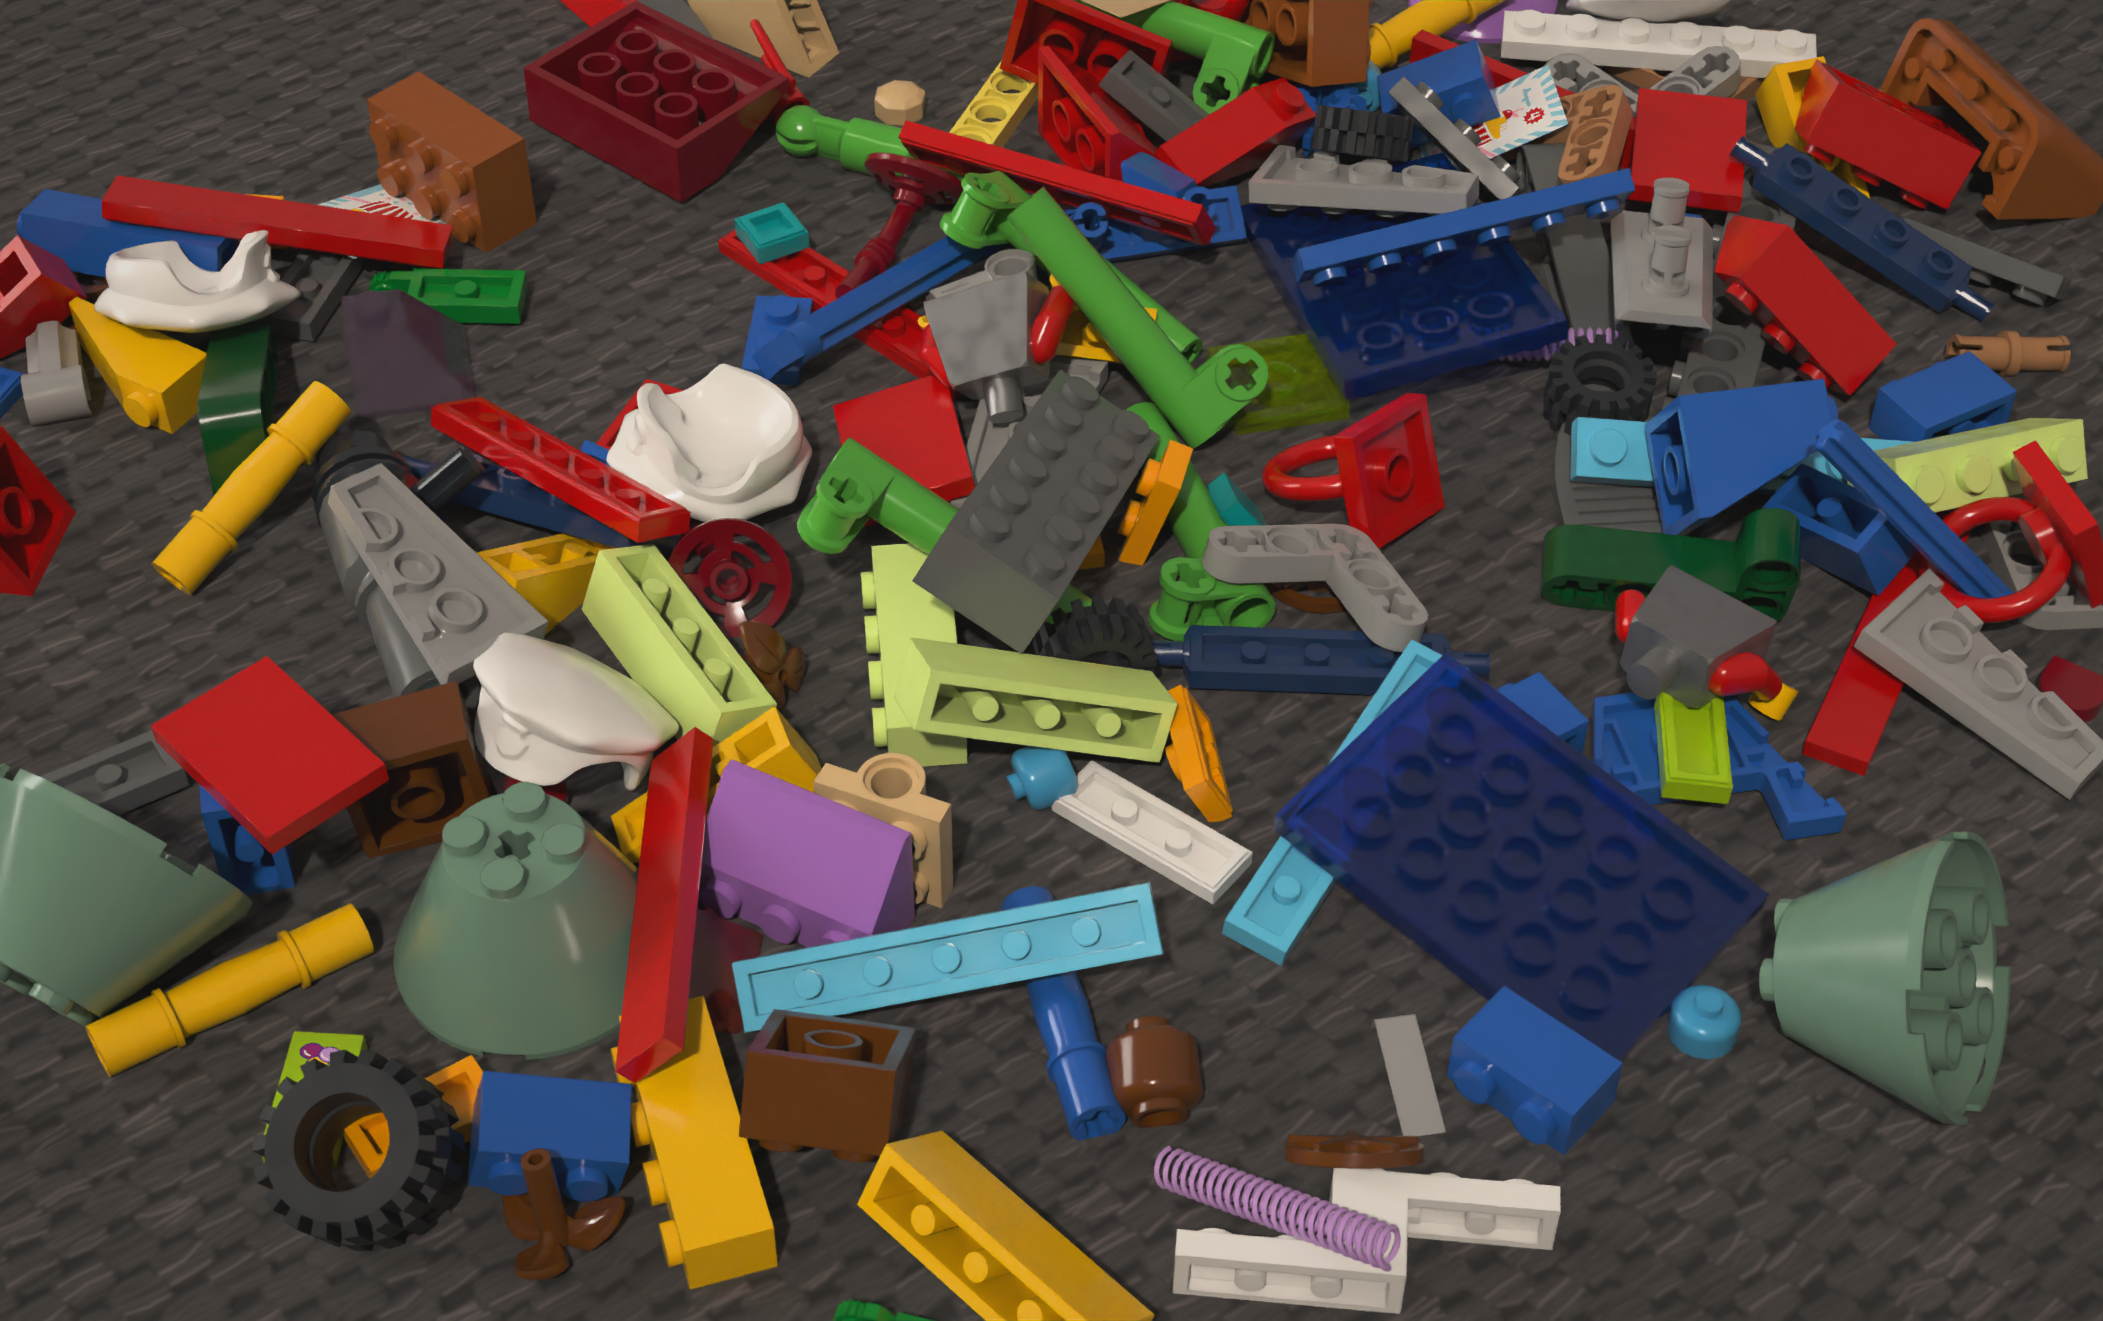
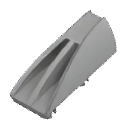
(1663, 264)

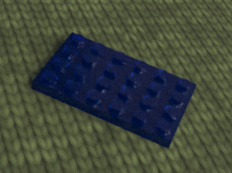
(1408, 319)
(1520, 860)

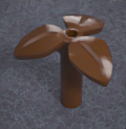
(768, 662)
(542, 1218)

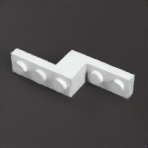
(1420, 1205)

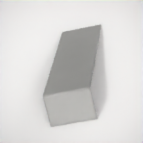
(1409, 1075)

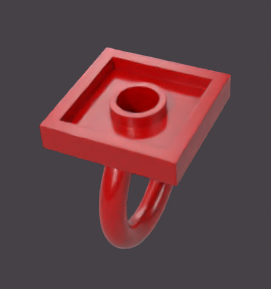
(1383, 465)
(2054, 526)

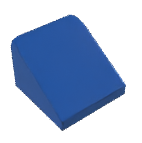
(1155, 175)

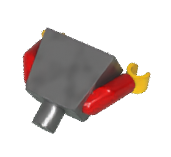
(995, 339)
(1698, 645)

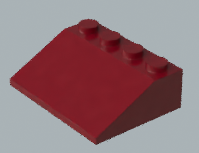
(653, 98)

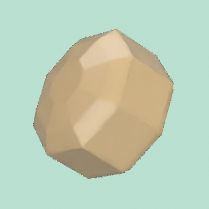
(899, 102)

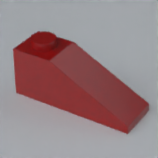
(1240, 134)
(32, 291)

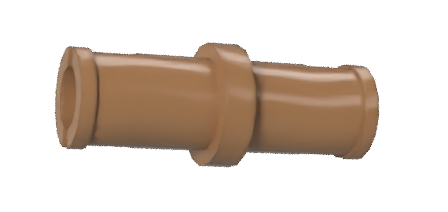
(2013, 353)

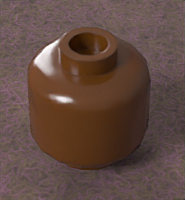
(1155, 1072)

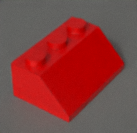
(1081, 35)
(1083, 120)
(1883, 137)
(1800, 304)

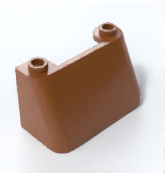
(2032, 155)

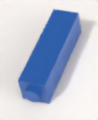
(76, 232)

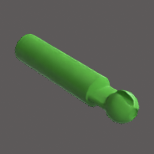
(807, 133)

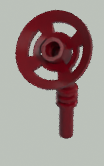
(915, 187)
(729, 574)

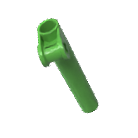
(1231, 50)
(982, 221)
(1190, 399)
(867, 486)
(1196, 592)

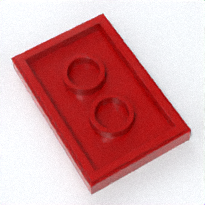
(1689, 141)
(914, 431)
(270, 754)

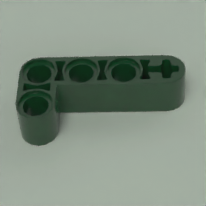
(236, 396)
(1596, 564)

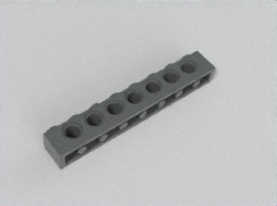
(1735, 346)

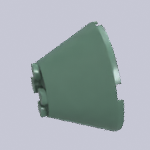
(95, 901)
(519, 930)
(1901, 974)

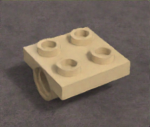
(895, 792)

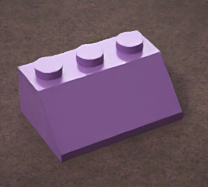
(802, 862)

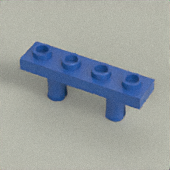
(1126, 242)

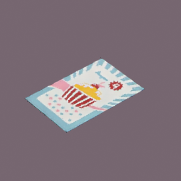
(1527, 111)

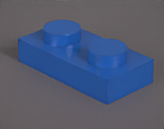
(770, 317)

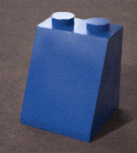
(1729, 444)

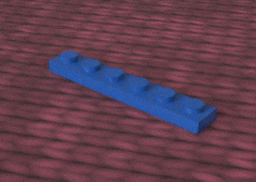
(1440, 234)

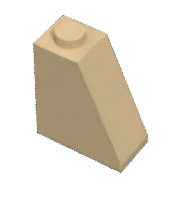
(793, 26)

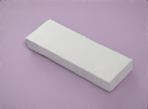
(1154, 832)

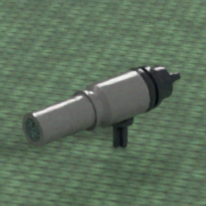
(347, 456)

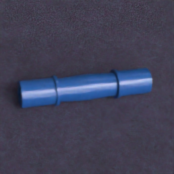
(1070, 1039)

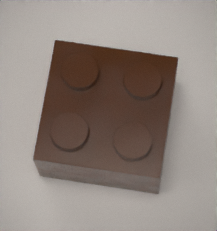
(429, 765)
(826, 1084)

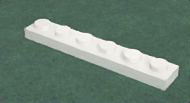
(1646, 44)

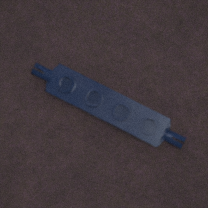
(1863, 227)
(514, 497)
(1293, 659)

